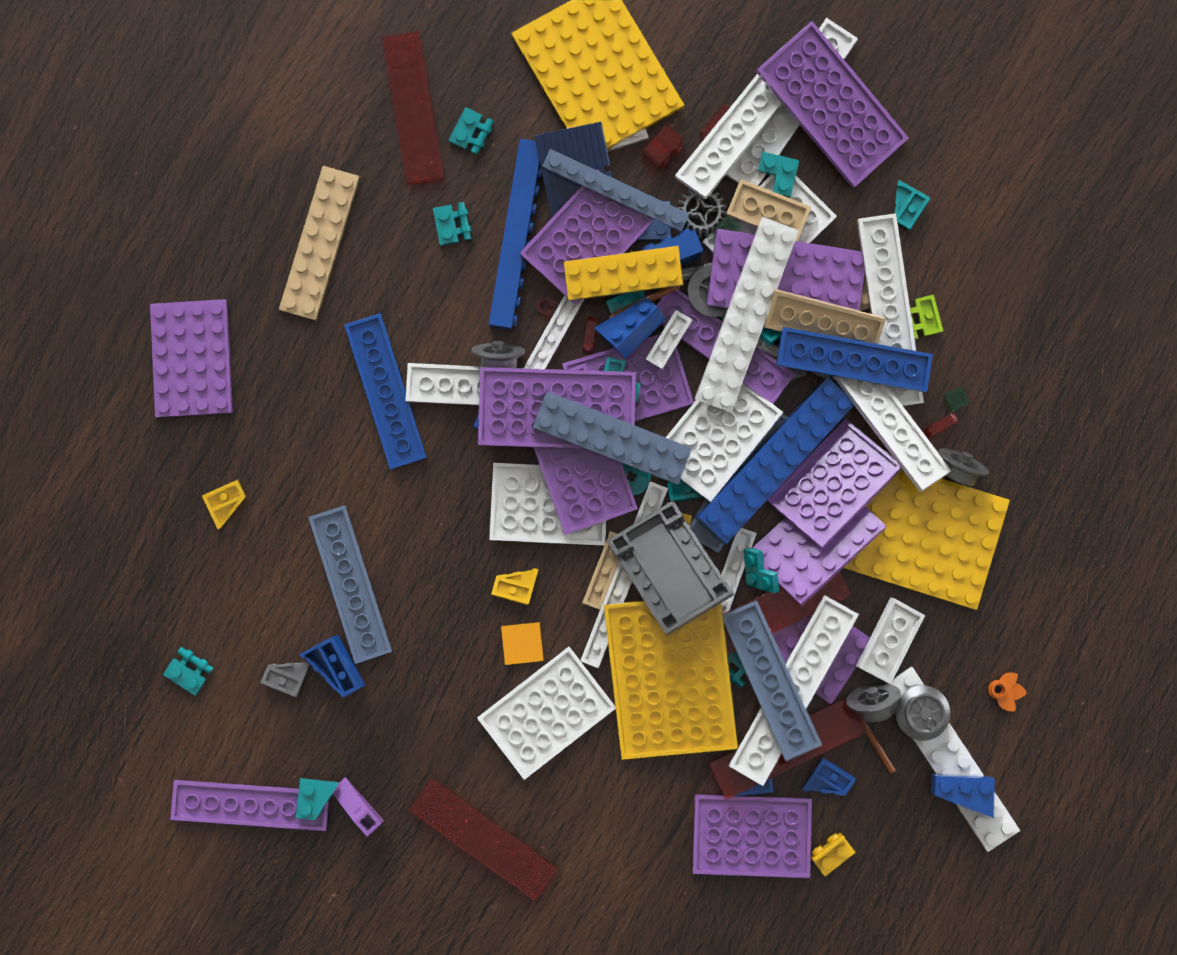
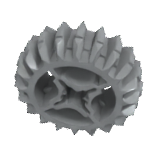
(709, 211)

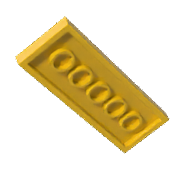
(623, 273)

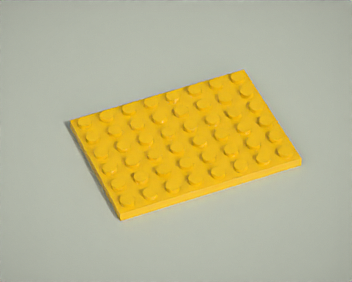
(598, 68)
(934, 539)
(670, 688)

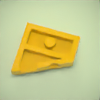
(224, 502)
(515, 586)

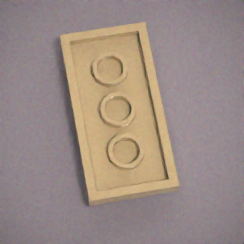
(754, 202)

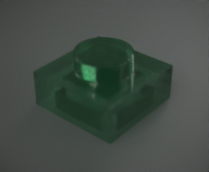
(728, 224)
(956, 399)

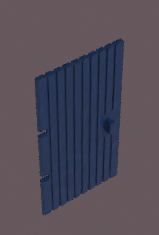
(579, 143)

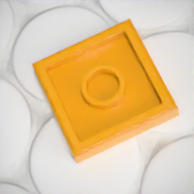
(522, 643)

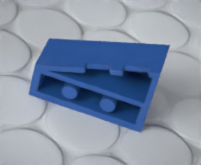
(631, 327)
(335, 665)
(966, 790)

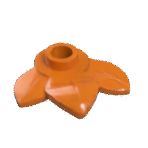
(1009, 691)

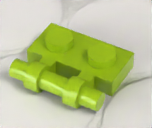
(928, 316)

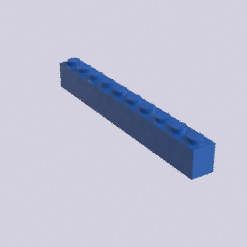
(515, 237)

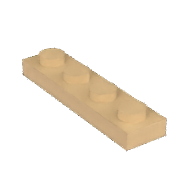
(602, 576)

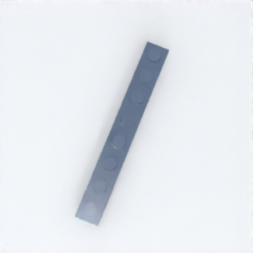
(615, 190)

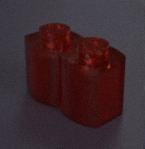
(662, 147)

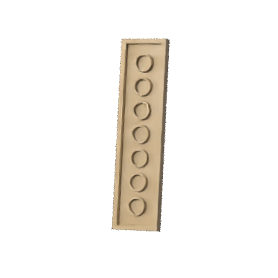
(319, 243)

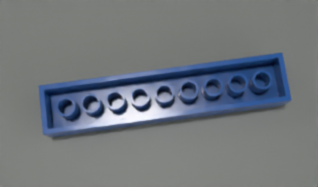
(775, 460)

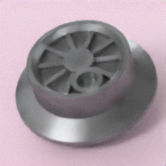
(698, 293)
(498, 354)
(963, 466)
(874, 701)
(922, 712)

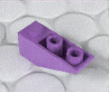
(357, 807)

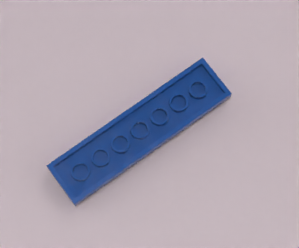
(854, 359)
(385, 391)

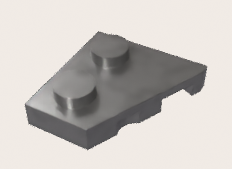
(286, 677)

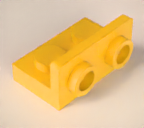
(832, 853)

